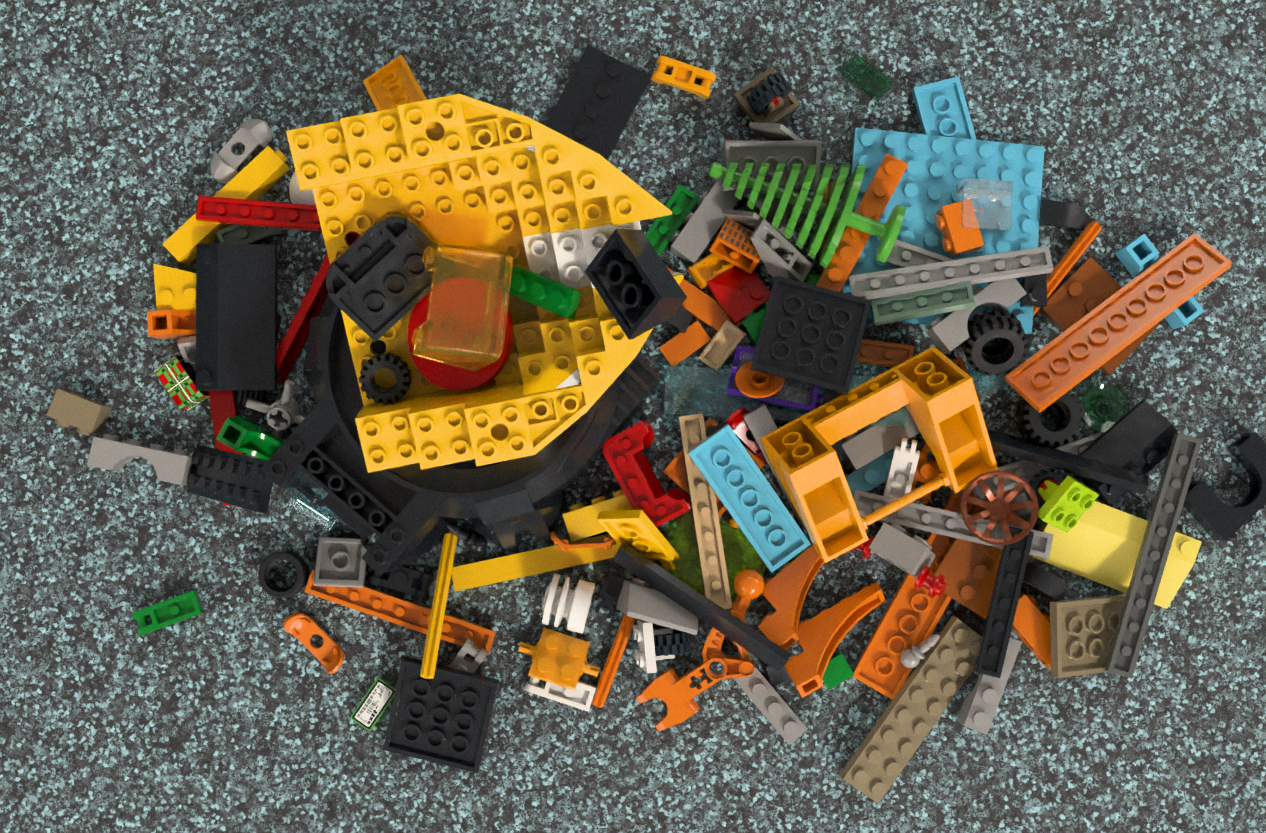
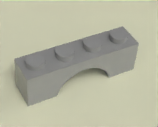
(952, 330)
(113, 455)
(981, 704)

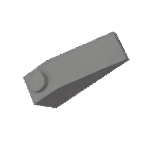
(778, 254)

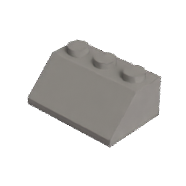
(654, 607)

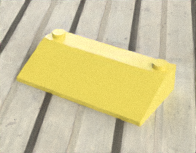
(1107, 548)

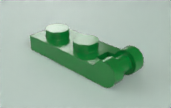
(168, 612)

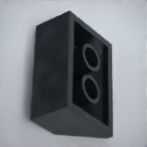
(634, 282)

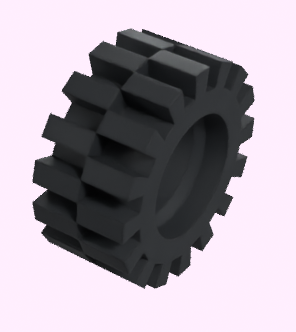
(380, 394)

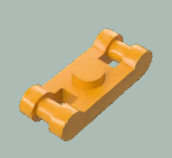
(683, 76)

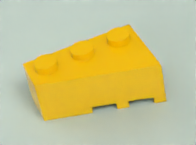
(174, 288)

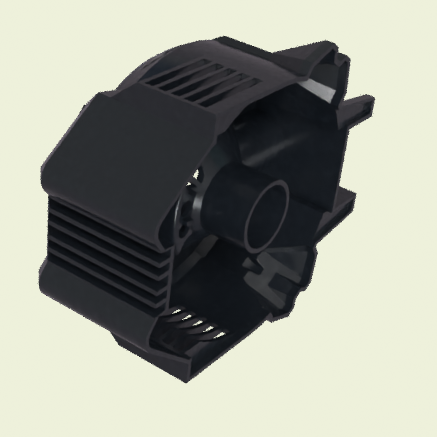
(414, 505)

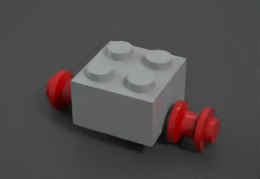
(906, 553)

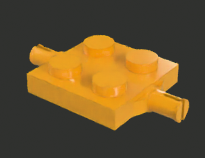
(559, 659)

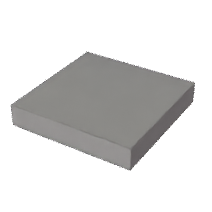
(340, 562)

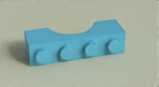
(1140, 255)

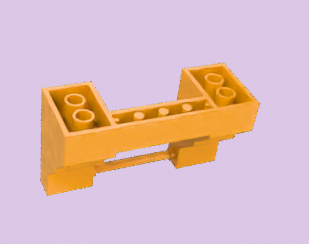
(945, 412)

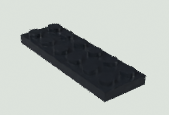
(230, 478)

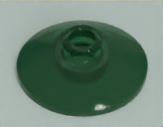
(1111, 399)

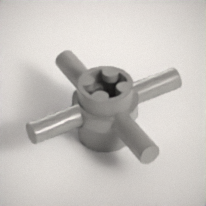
(274, 416)

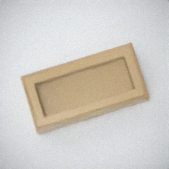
(722, 345)

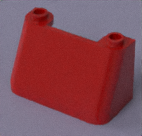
(637, 477)

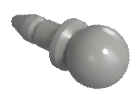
(911, 657)

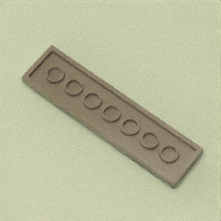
(913, 711)

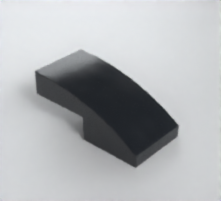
(1062, 215)

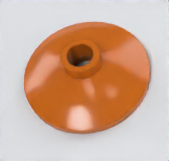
(756, 383)

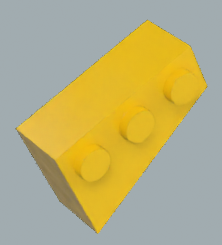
(583, 521)

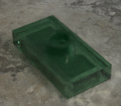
(867, 77)

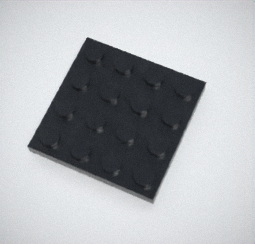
(811, 335)
(441, 716)

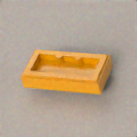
(708, 268)

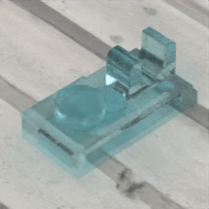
(318, 515)

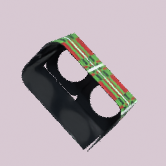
(180, 383)

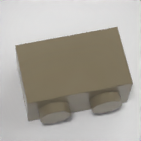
(79, 411)

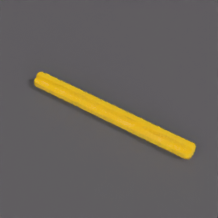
(438, 606)

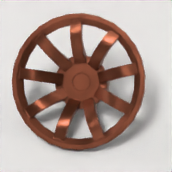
(999, 507)

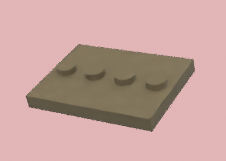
(1083, 634)

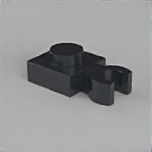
(611, 592)

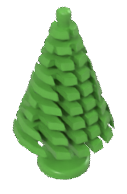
(828, 210)

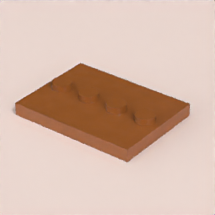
(1079, 296)
(970, 571)

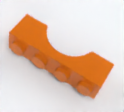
(171, 323)

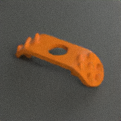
(565, 544)
(303, 629)

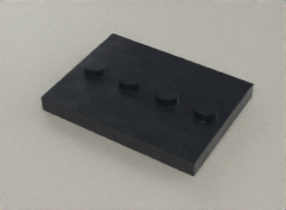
(598, 101)

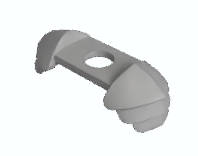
(251, 134)

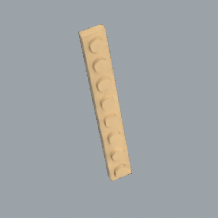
(705, 517)

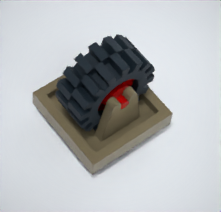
(767, 98)

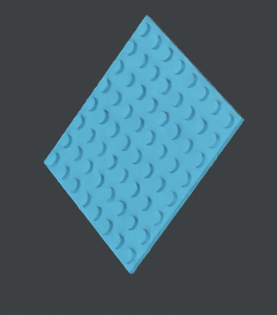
(930, 182)

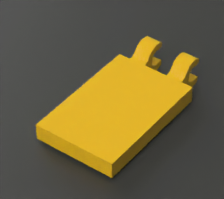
(640, 533)

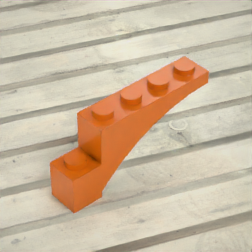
(787, 595)
(824, 633)

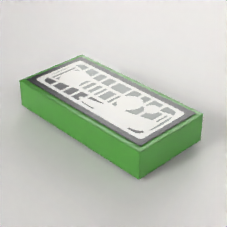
(374, 704)

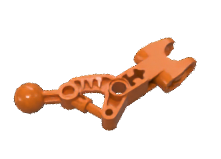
(680, 691)

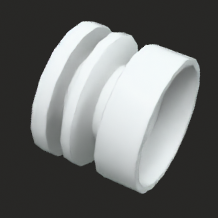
(568, 603)

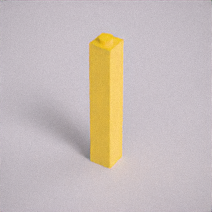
(247, 184)

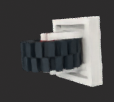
(658, 644)

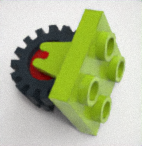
(1061, 498)

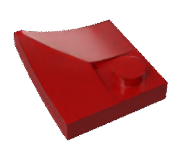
(738, 293)

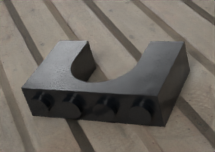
(1219, 518)

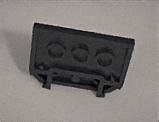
(381, 274)

